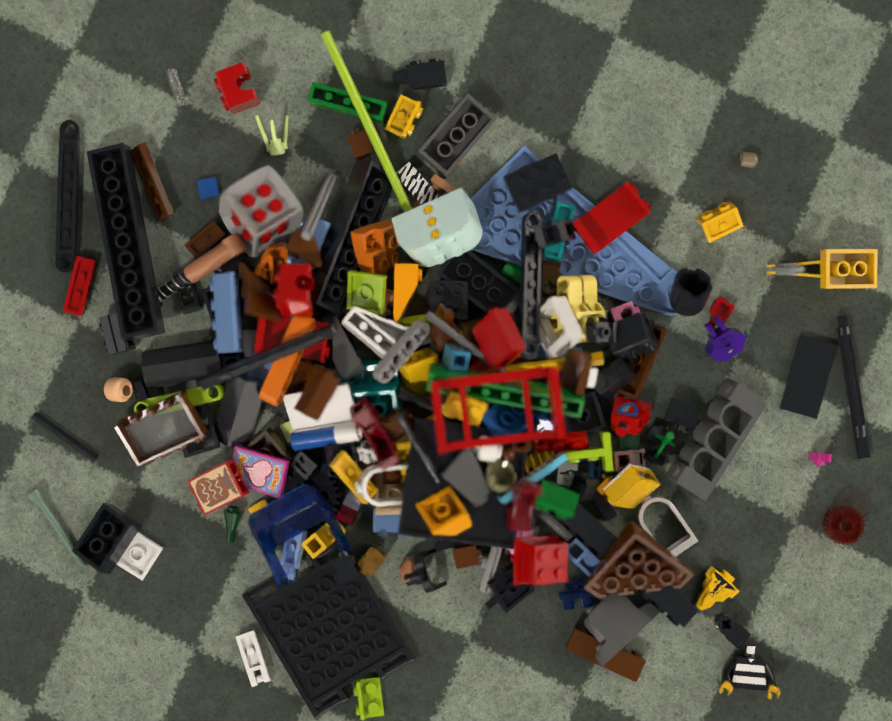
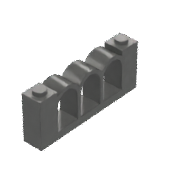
(750, 409)

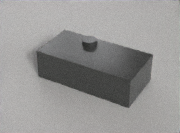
(456, 135)

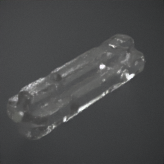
(176, 87)

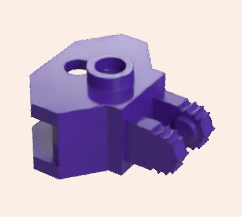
(723, 340)

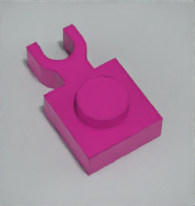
(819, 458)

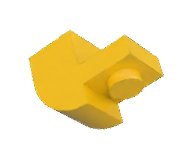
(319, 540)

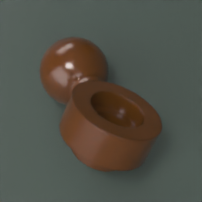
(508, 453)

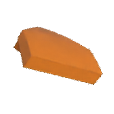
(271, 260)

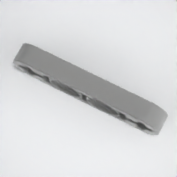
(402, 352)

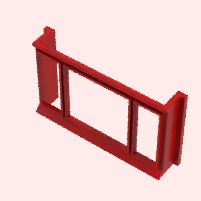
(524, 374)

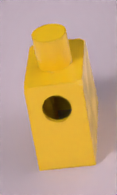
(416, 368)

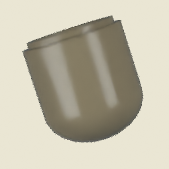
(748, 159)

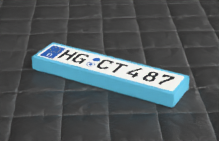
(537, 474)

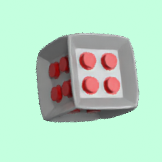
(260, 210)

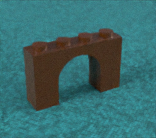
(318, 389)

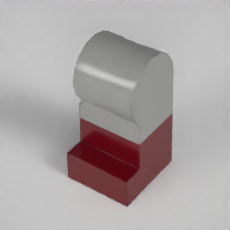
(349, 509)

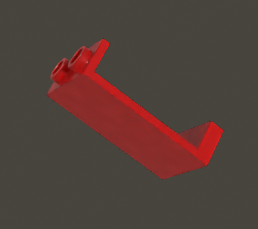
(611, 217)
(272, 334)

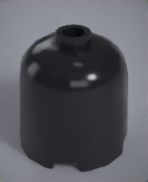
(690, 291)

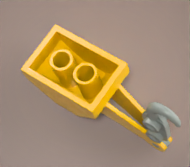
(837, 268)

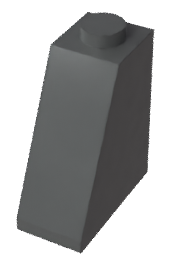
(466, 477)

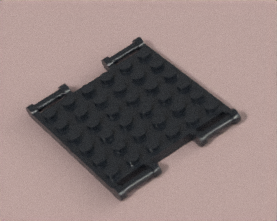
(327, 631)

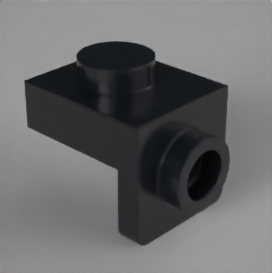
(332, 451)

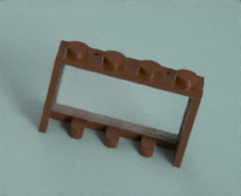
(161, 428)

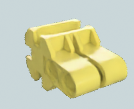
(582, 298)

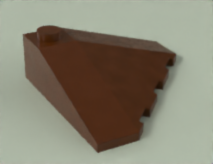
(636, 563)

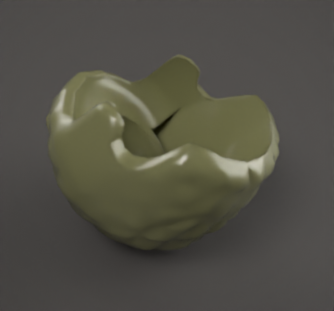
(500, 476)

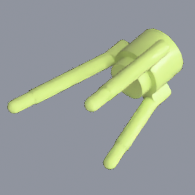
(276, 146)

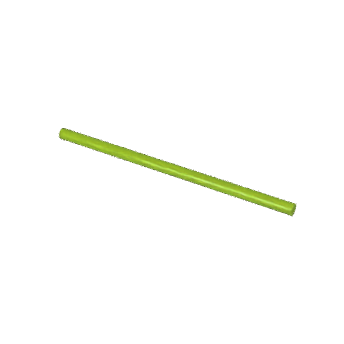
(366, 121)

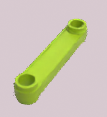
(196, 396)

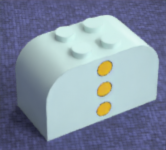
(439, 229)

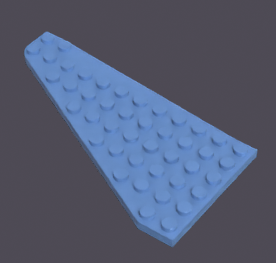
(621, 269)

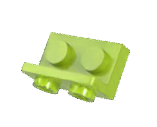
(369, 697)

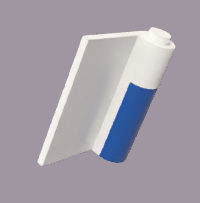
(333, 426)

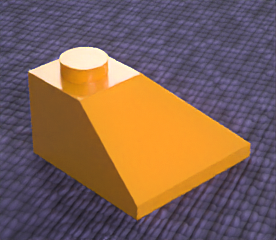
(444, 513)

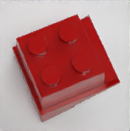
(540, 560)

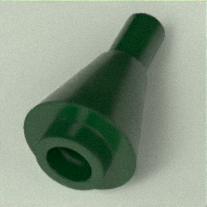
(232, 518)

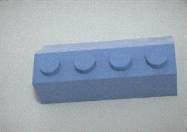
(227, 313)

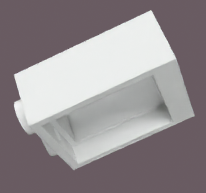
(551, 344)

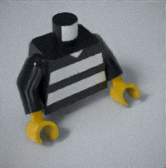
(748, 673)

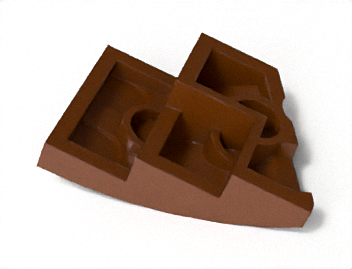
(257, 295)

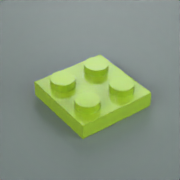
(366, 291)

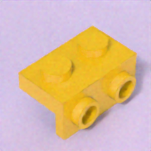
(403, 117)
(452, 408)

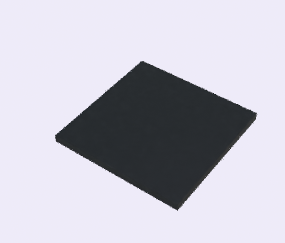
(487, 520)

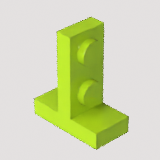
(593, 453)

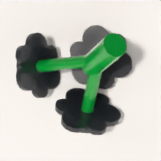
(670, 442)

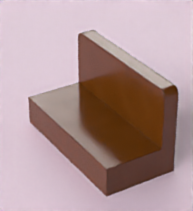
(576, 370)

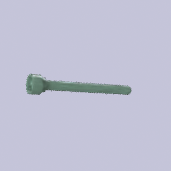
(37, 497)

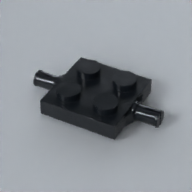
(505, 592)

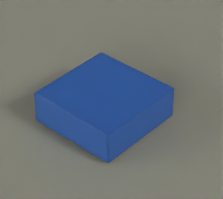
(208, 188)

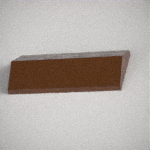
(642, 368)

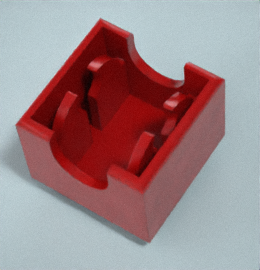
(229, 83)
(293, 289)

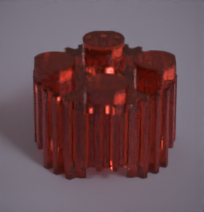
(834, 519)

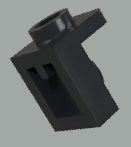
(304, 464)

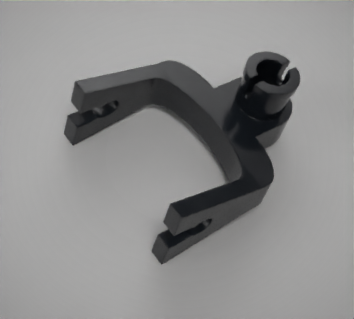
(420, 574)

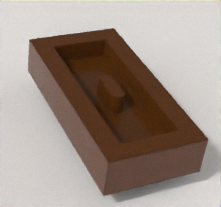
(205, 240)

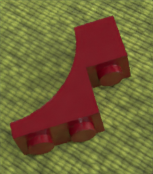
(382, 443)
(523, 498)

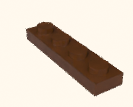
(151, 182)

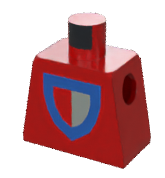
(629, 416)

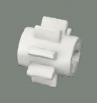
(366, 453)

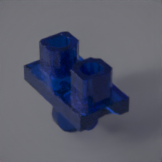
(567, 597)

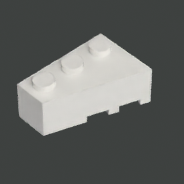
(373, 330)

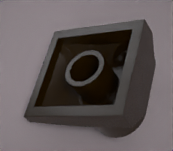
(272, 444)

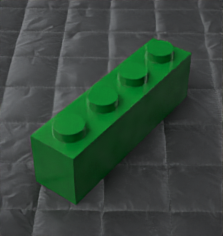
(340, 101)

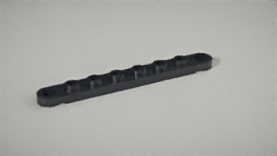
(67, 196)
(530, 286)

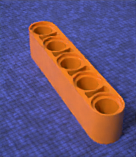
(284, 368)

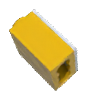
(631, 486)

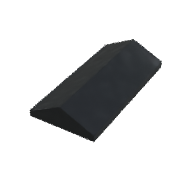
(238, 411)
(211, 439)

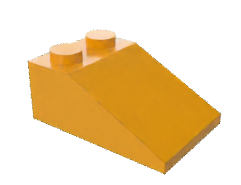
(405, 284)

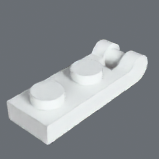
(252, 657)

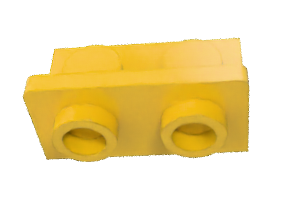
(720, 221)

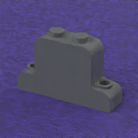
(616, 623)

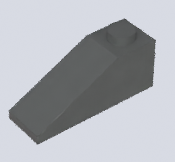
(344, 354)

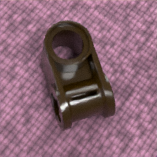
(549, 276)

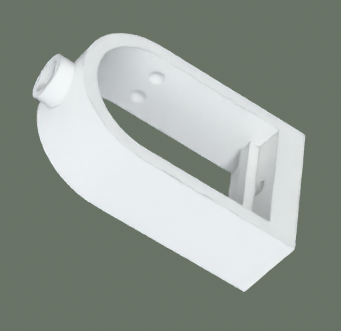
(360, 486)
(684, 542)

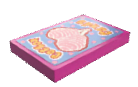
(261, 471)

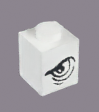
(565, 473)

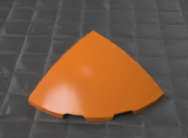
(376, 247)

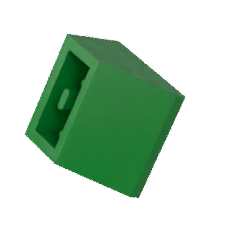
(557, 499)

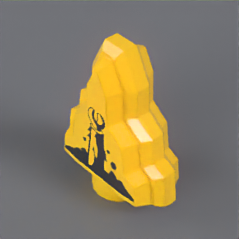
(716, 587)

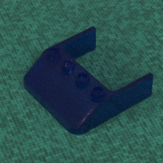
(290, 517)

